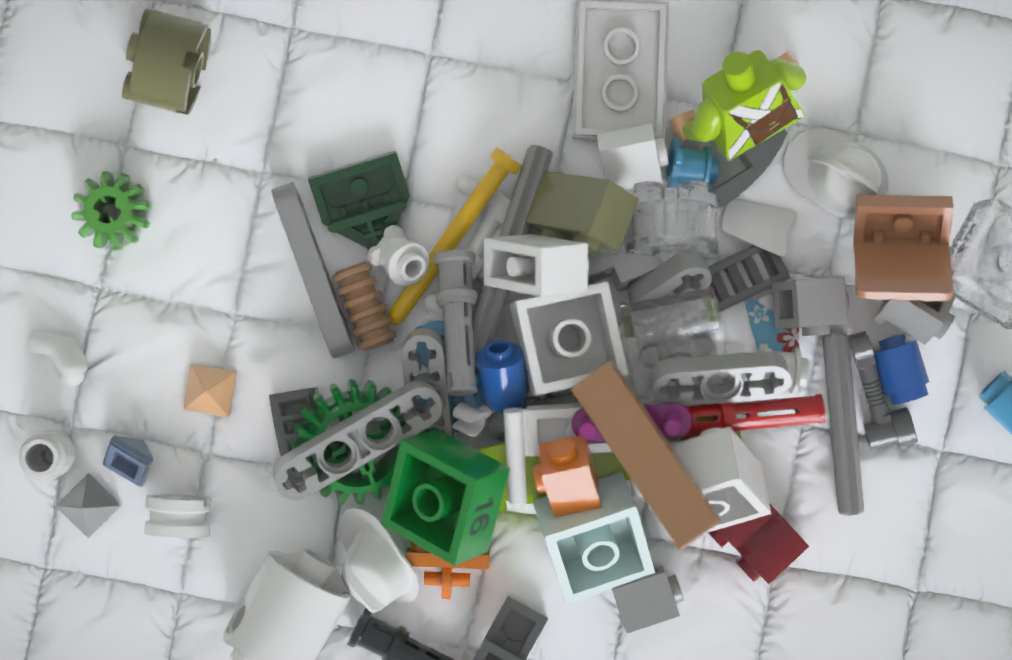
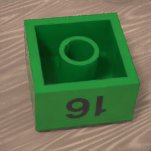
(445, 496)

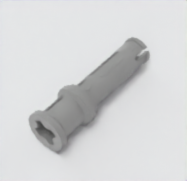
(457, 300)

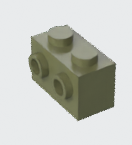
(582, 210)

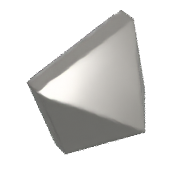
(88, 505)

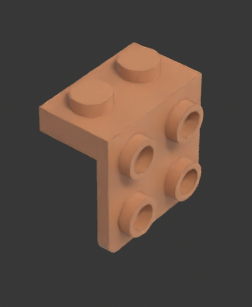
(903, 247)

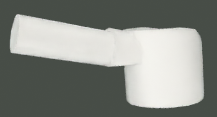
(470, 418)

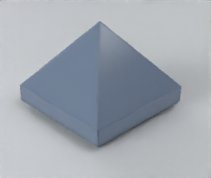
(129, 459)

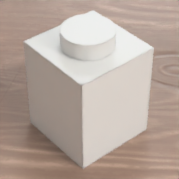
(632, 155)

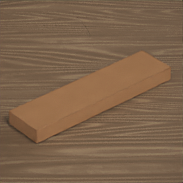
(646, 455)

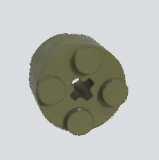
(166, 61)

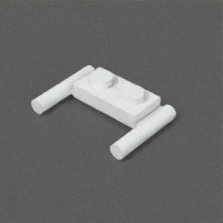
(535, 426)

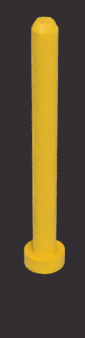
(457, 230)

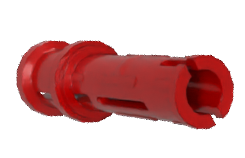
(807, 411)

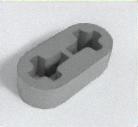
(677, 275)

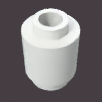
(33, 457)

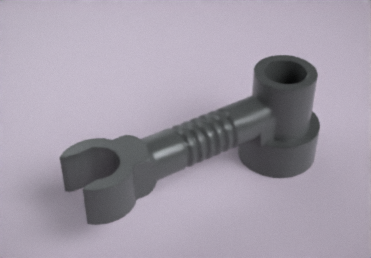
(886, 426)

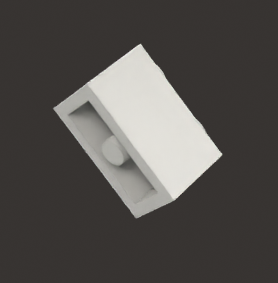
(536, 264)

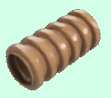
(364, 306)

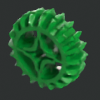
(339, 406)

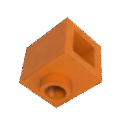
(568, 476)

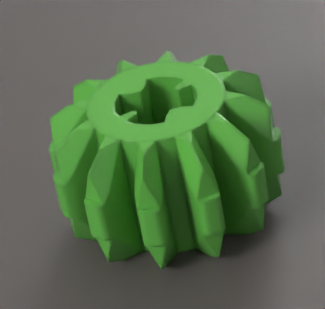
(98, 220)

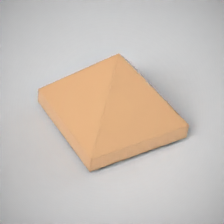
(210, 390)

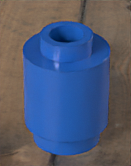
(901, 369)
(502, 375)

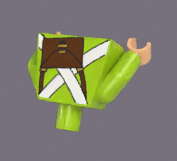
(744, 103)

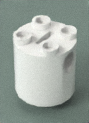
(287, 608)

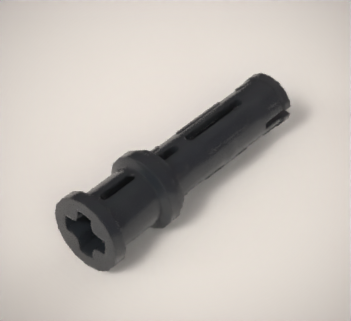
(389, 641)

